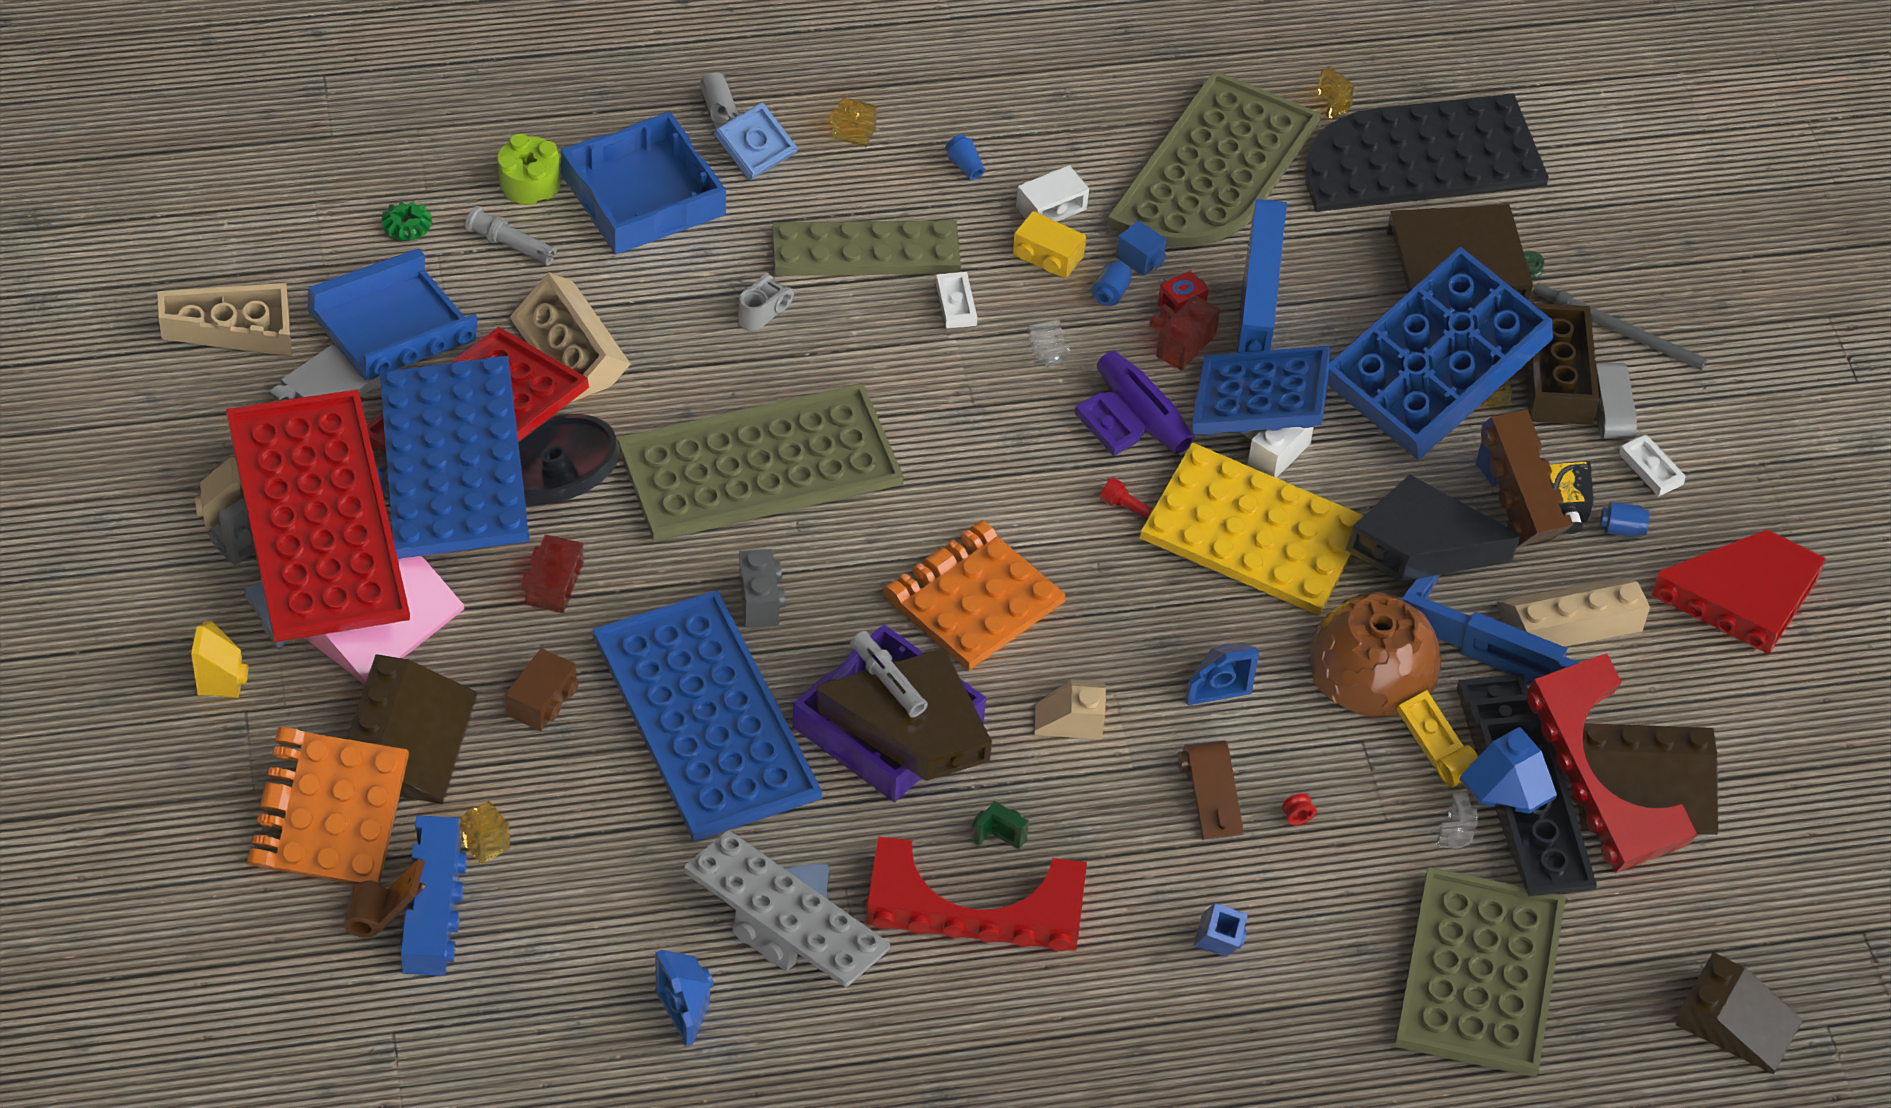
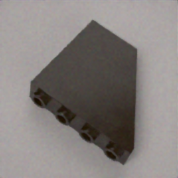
(931, 745)

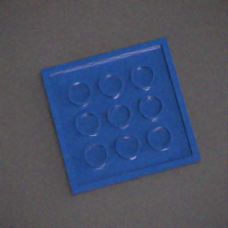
(1262, 390)

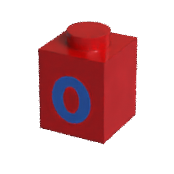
(1180, 290)

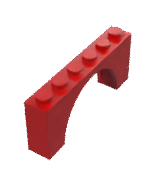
(1625, 830)
(906, 902)

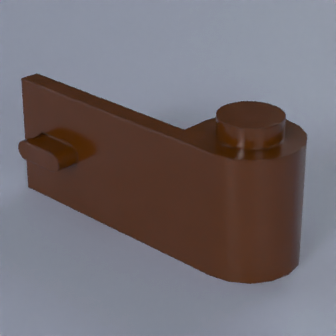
(1213, 787)
(375, 906)

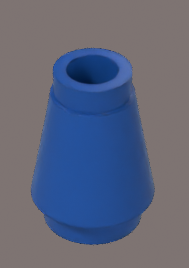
(965, 156)

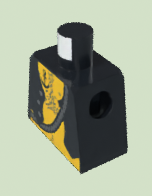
(1576, 487)

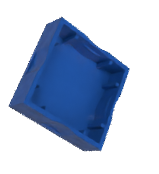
(643, 183)

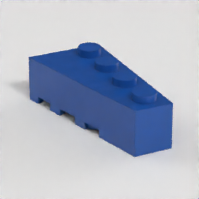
(432, 914)

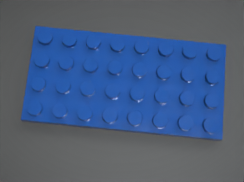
(453, 457)
(706, 715)

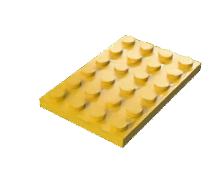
(1253, 528)

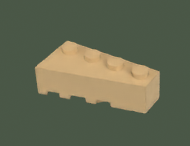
(228, 317)

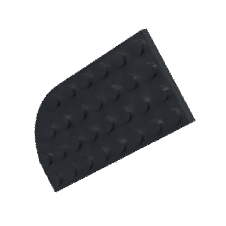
(1423, 153)

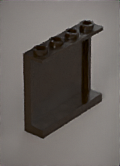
(1486, 232)

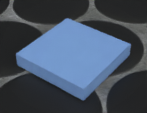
(756, 141)

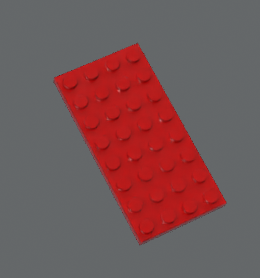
(317, 515)

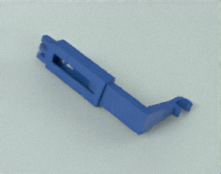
(1488, 638)

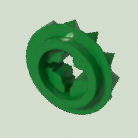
(413, 228)

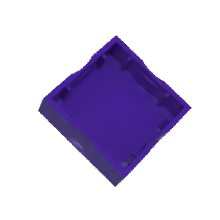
(851, 751)

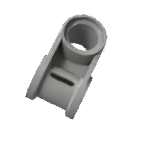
(762, 302)

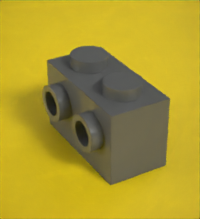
(759, 588)

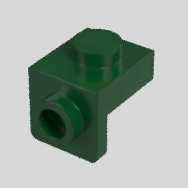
(1002, 823)

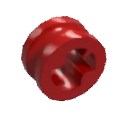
(1299, 809)

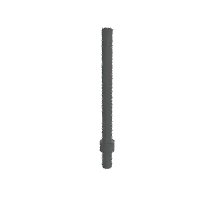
(1622, 327)

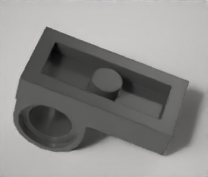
(233, 533)

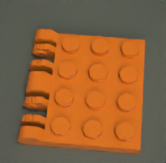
(977, 599)
(334, 811)

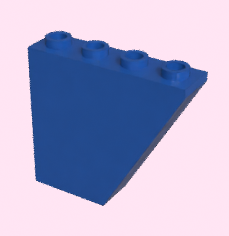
(1261, 276)

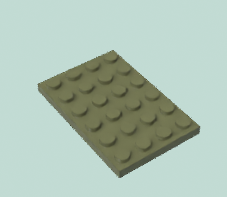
(1481, 972)

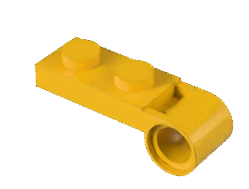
(1437, 738)

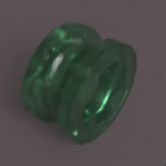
(1537, 260)

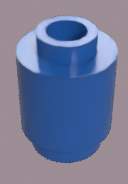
(1111, 283)
(1624, 519)

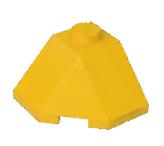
(217, 663)

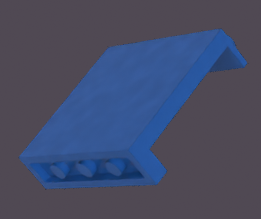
(389, 315)

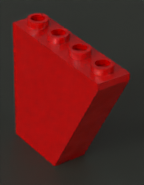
(1744, 586)

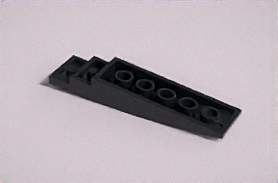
(1549, 839)

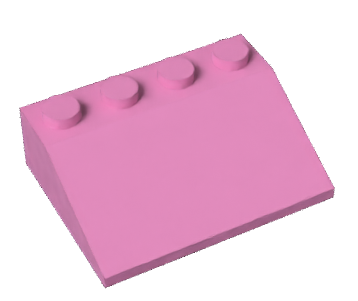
(430, 608)

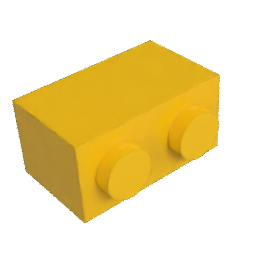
(1049, 244)

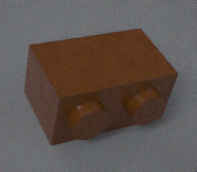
(541, 690)

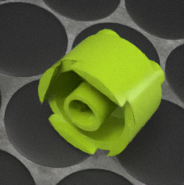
(529, 169)

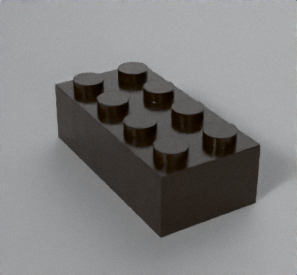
(1564, 373)

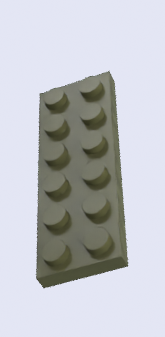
(866, 248)

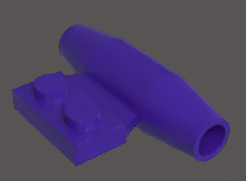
(1131, 409)

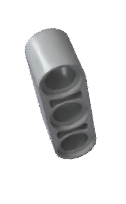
(1616, 405)

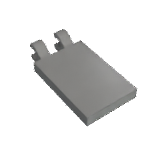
(321, 375)

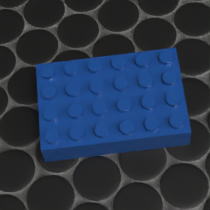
(1439, 353)

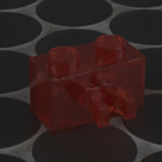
(1185, 332)
(553, 573)

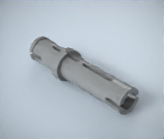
(866, 648)

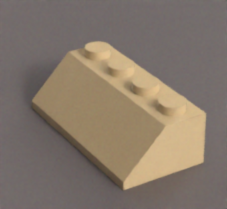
(567, 329)
(1580, 611)

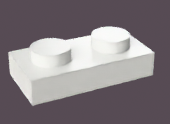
(956, 300)
(1652, 465)

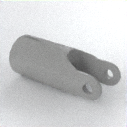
(718, 98)

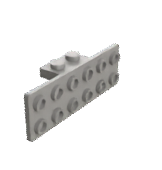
(784, 914)

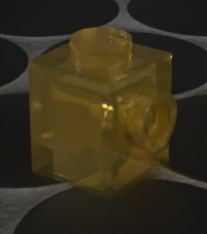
(853, 121)
(484, 832)

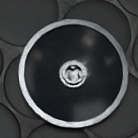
(566, 457)

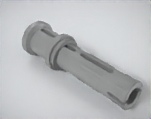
(498, 231)

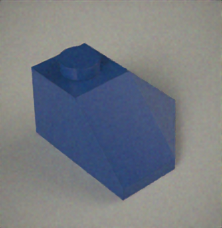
(1224, 674)
(1511, 774)
(683, 991)

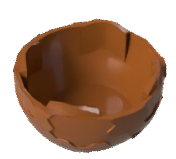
(1371, 667)

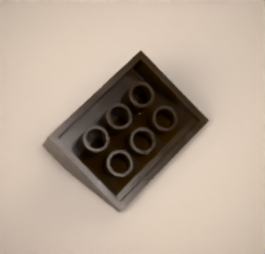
(416, 712)
(1657, 768)

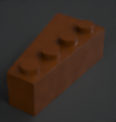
(1523, 478)

